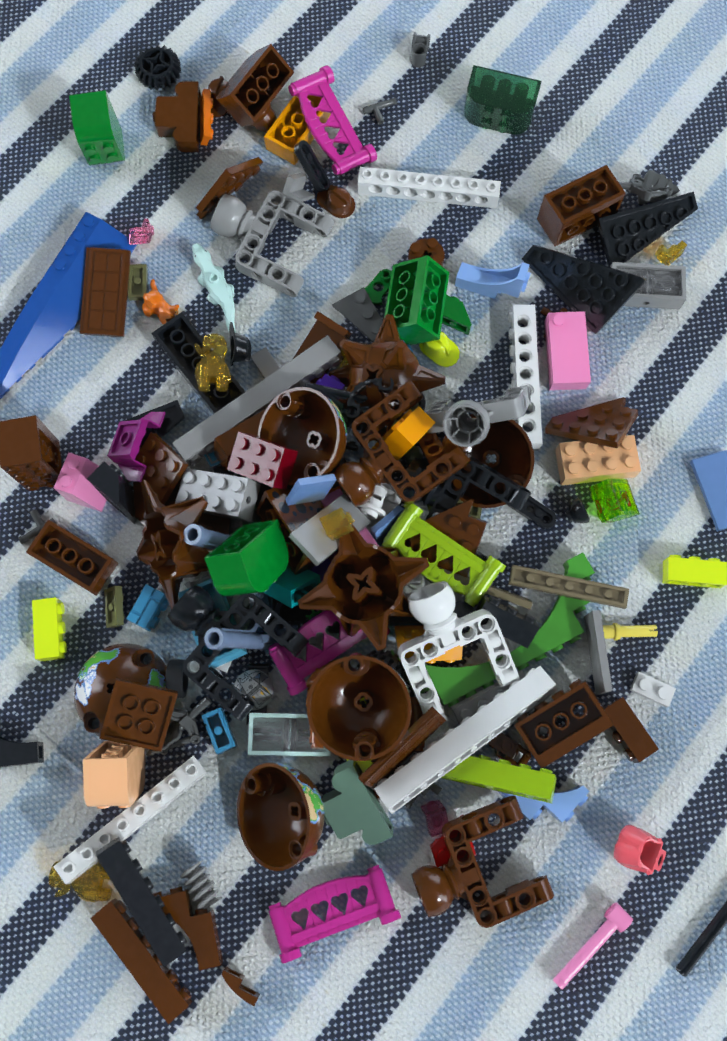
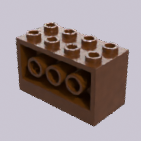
(579, 204)
(29, 452)
(567, 736)

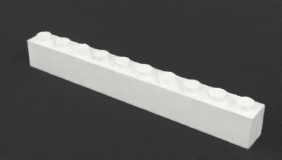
(465, 739)

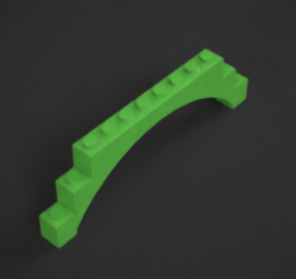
(556, 630)

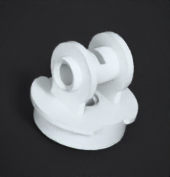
(380, 504)

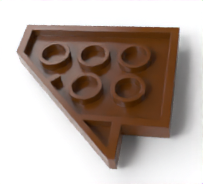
(229, 181)
(598, 424)
(162, 471)
(458, 526)

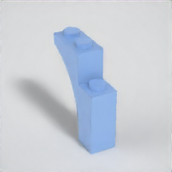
(493, 281)
(561, 806)

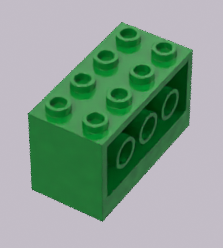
(417, 299)

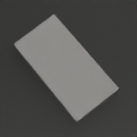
(312, 537)
(598, 652)

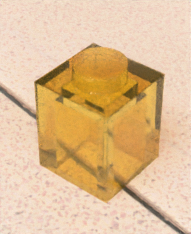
(337, 523)

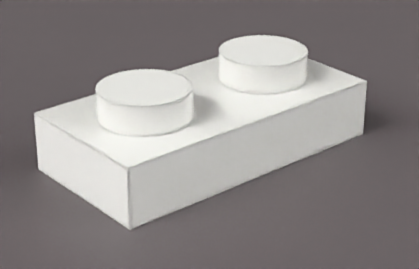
(652, 689)

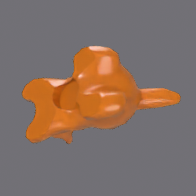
(155, 304)

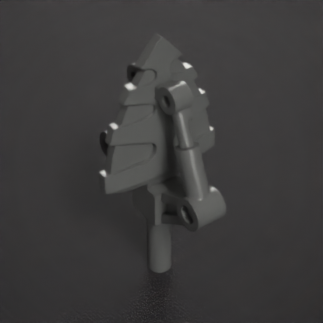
(651, 187)
(181, 720)

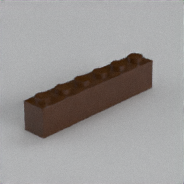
(141, 960)

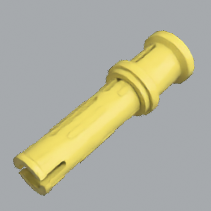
(616, 631)

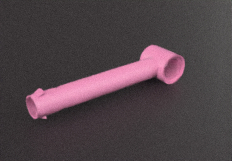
(618, 920)

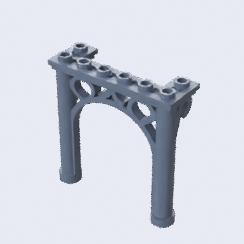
(232, 638)

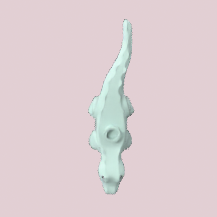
(213, 279)

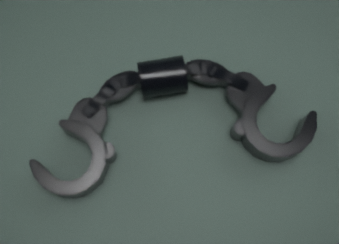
(360, 387)

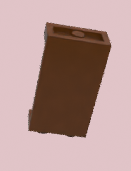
(323, 327)

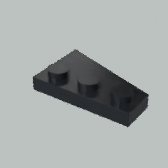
(172, 418)

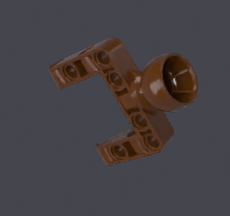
(378, 464)
(462, 875)

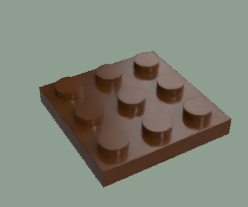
(138, 714)

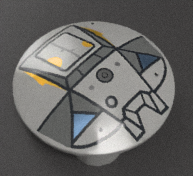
(256, 687)

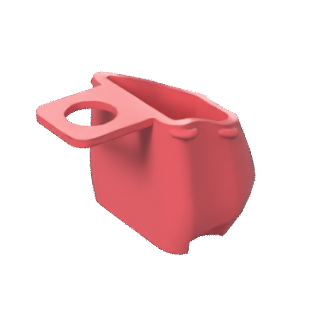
(639, 850)

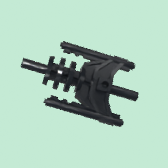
(334, 394)

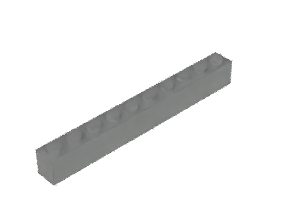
(296, 373)

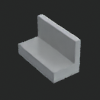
(294, 187)

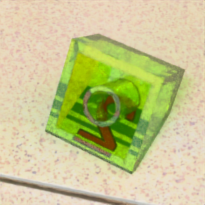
(614, 500)

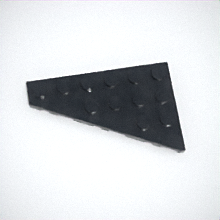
(584, 284)

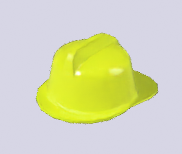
(441, 351)

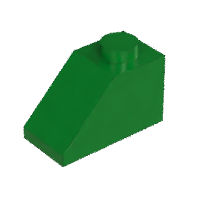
(456, 315)

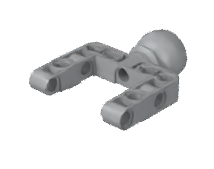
(253, 229)
(468, 431)

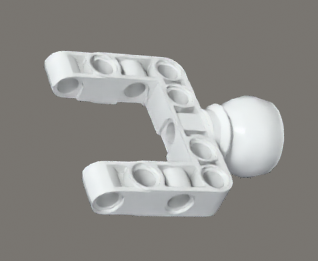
(434, 608)

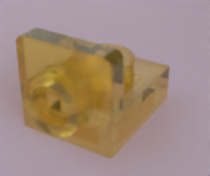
(669, 255)

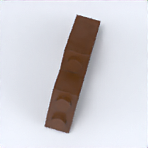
(199, 927)

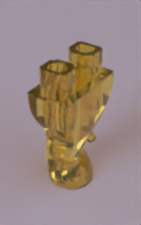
(212, 366)
(87, 886)

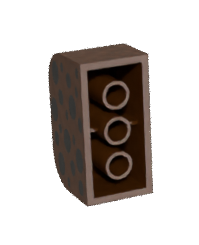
(255, 85)
(274, 507)

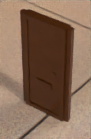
(105, 292)
(414, 737)

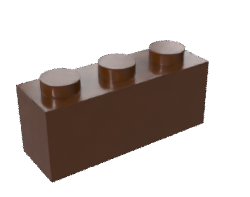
(629, 731)

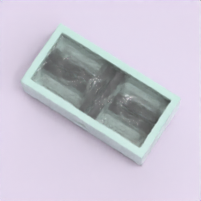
(281, 736)

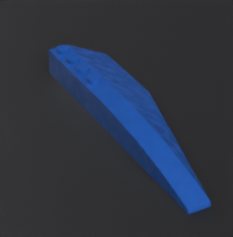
(55, 301)

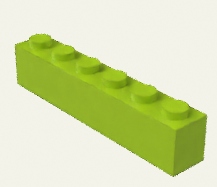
(505, 778)

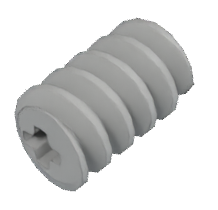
(200, 886)

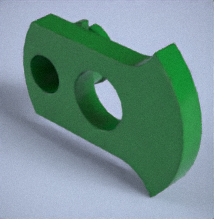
(376, 296)

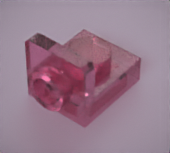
(142, 234)
(435, 817)

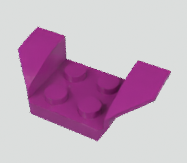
(127, 442)

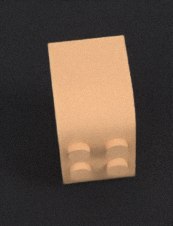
(113, 775)

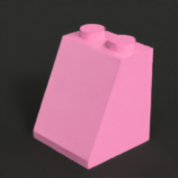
(75, 487)

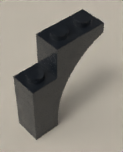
(20, 753)

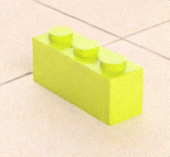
(694, 571)
(48, 629)

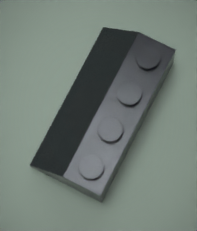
(114, 489)

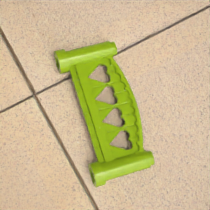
(481, 572)

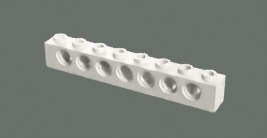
(428, 187)
(526, 315)
(131, 819)

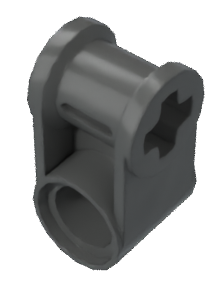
(420, 47)

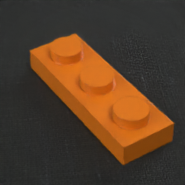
(206, 117)

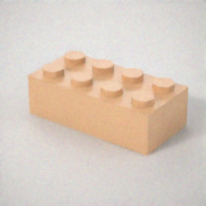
(590, 462)

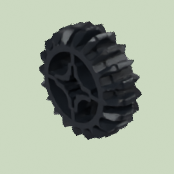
(160, 72)

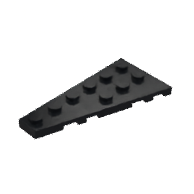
(636, 228)

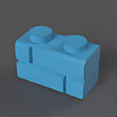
(148, 608)
(219, 731)

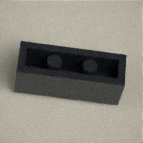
(511, 623)

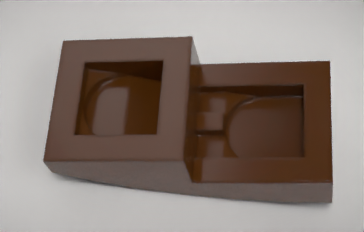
(234, 981)

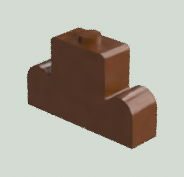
(180, 116)

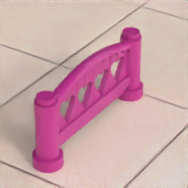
(318, 85)
(295, 669)
(292, 935)

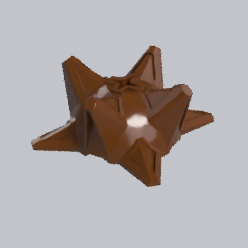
(383, 358)
(164, 542)
(345, 585)

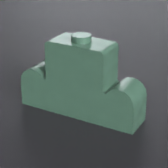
(355, 807)

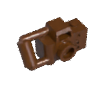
(509, 748)

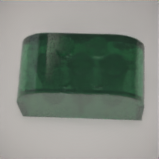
(500, 100)

